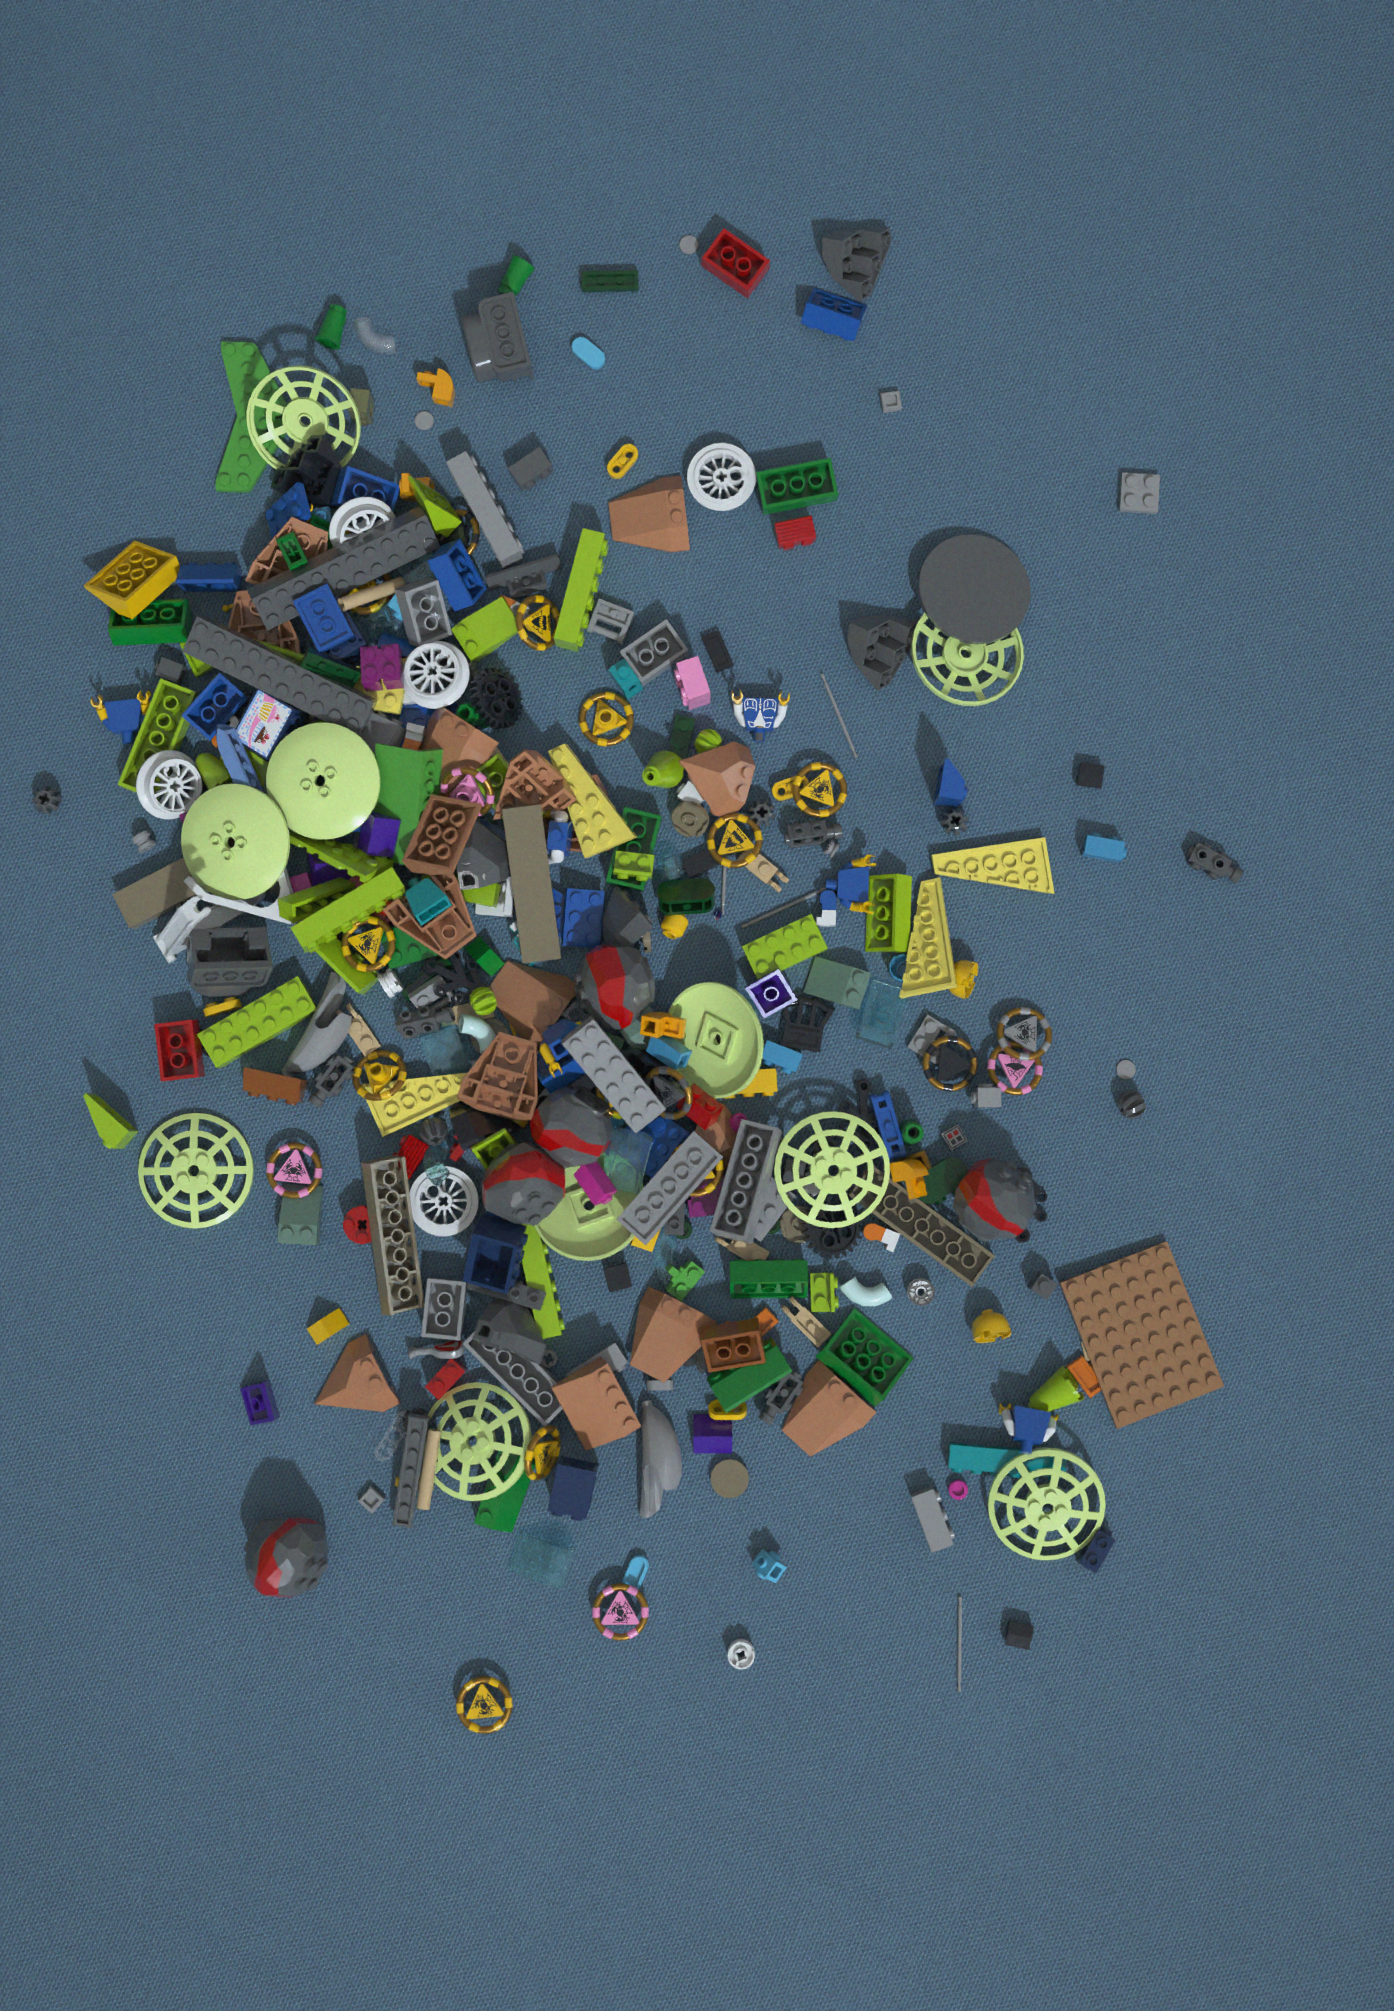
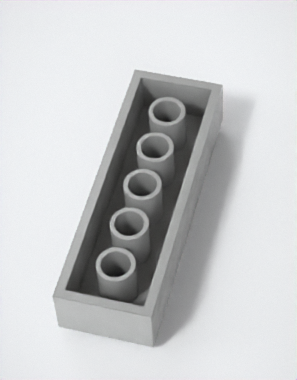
(484, 508)
(613, 1074)
(746, 1181)
(524, 1379)

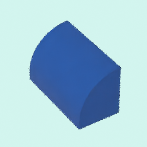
(387, 639)

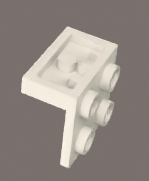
(505, 903)

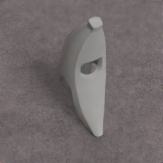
(324, 1032)
(660, 1459)

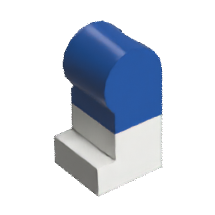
(828, 910)

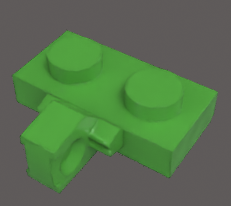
(683, 1278)

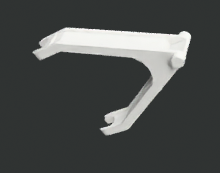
(270, 912)
(176, 933)

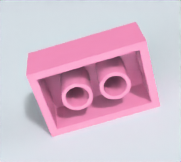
(692, 683)

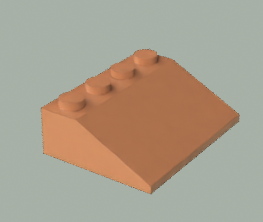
(441, 835)
(596, 1405)

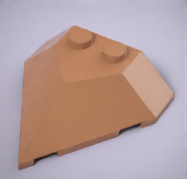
(722, 776)
(533, 782)
(720, 1136)
(358, 1381)

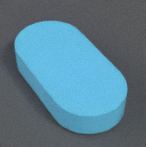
(588, 353)
(636, 1571)

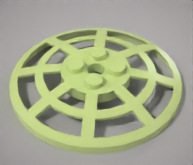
(301, 407)
(966, 667)
(823, 1160)
(207, 1170)
(485, 1443)
(1044, 1494)

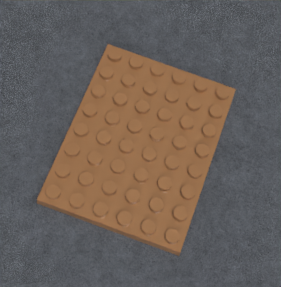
(1141, 1334)

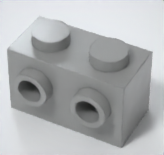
(985, 1096)

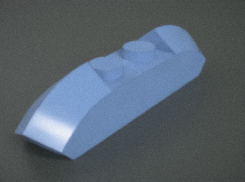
(235, 757)

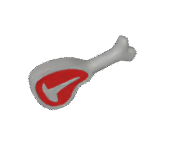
(446, 1350)

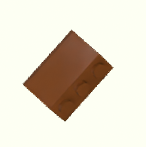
(274, 1086)
(733, 1345)

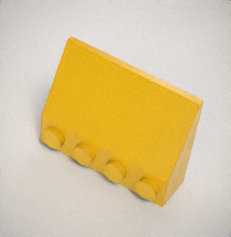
(134, 578)

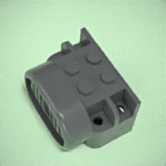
(497, 340)
(228, 960)

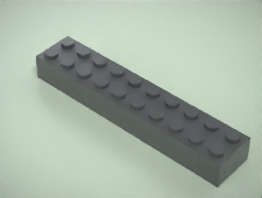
(346, 565)
(278, 675)

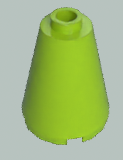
(212, 770)
(663, 770)
(1056, 1392)

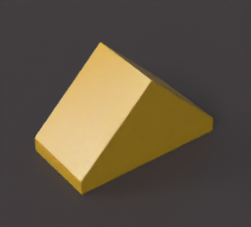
(328, 1326)

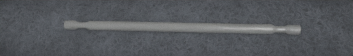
(839, 715)
(724, 881)
(783, 907)
(959, 1644)

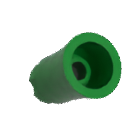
(515, 276)
(332, 327)
(467, 713)
(909, 1124)

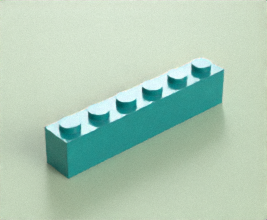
(992, 1459)

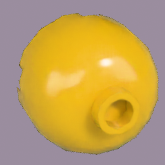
(965, 972)
(990, 1326)

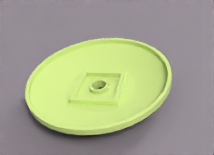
(349, 776)
(259, 839)
(719, 1010)
(583, 1232)

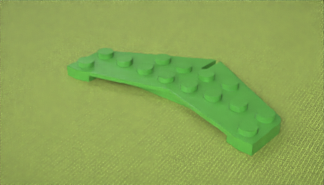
(242, 462)

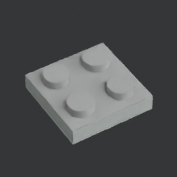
(1139, 493)

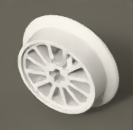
(745, 469)
(351, 511)
(457, 684)
(159, 765)
(420, 1216)

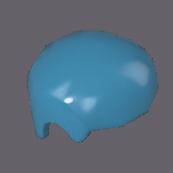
(897, 967)

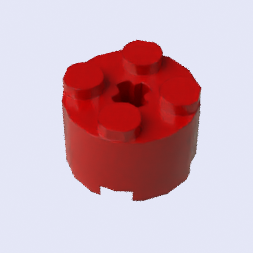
(352, 1225)

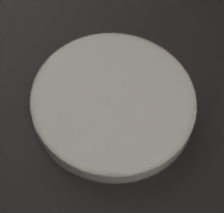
(688, 244)
(424, 420)
(1125, 1069)

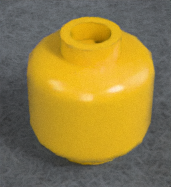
(674, 926)

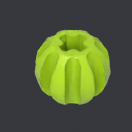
(707, 740)
(483, 1000)

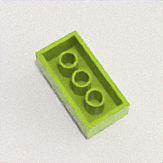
(785, 947)

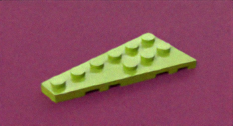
(343, 856)

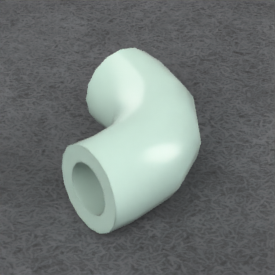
(477, 1028)
(865, 1295)

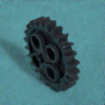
(500, 712)
(817, 1235)

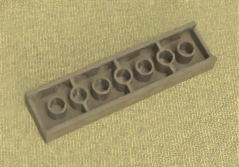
(531, 883)
(156, 893)
(926, 1229)
(391, 1234)

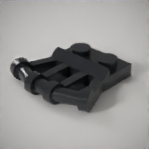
(805, 1036)

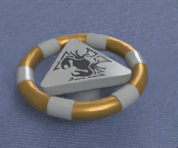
(1024, 1033)

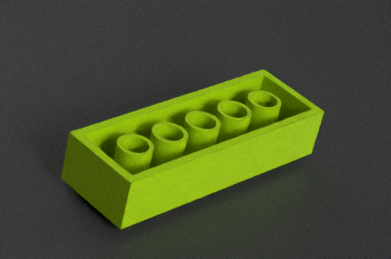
(580, 590)
(160, 730)
(348, 910)
(258, 1022)

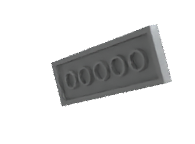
(669, 1188)

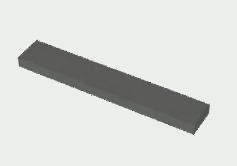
(410, 1470)

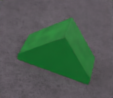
(291, 550)
(485, 956)

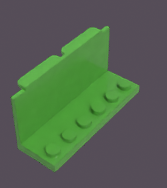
(405, 787)

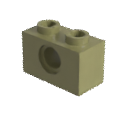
(365, 405)

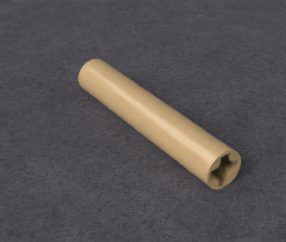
(370, 594)
(428, 1469)

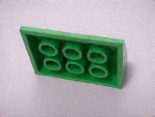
(864, 1357)

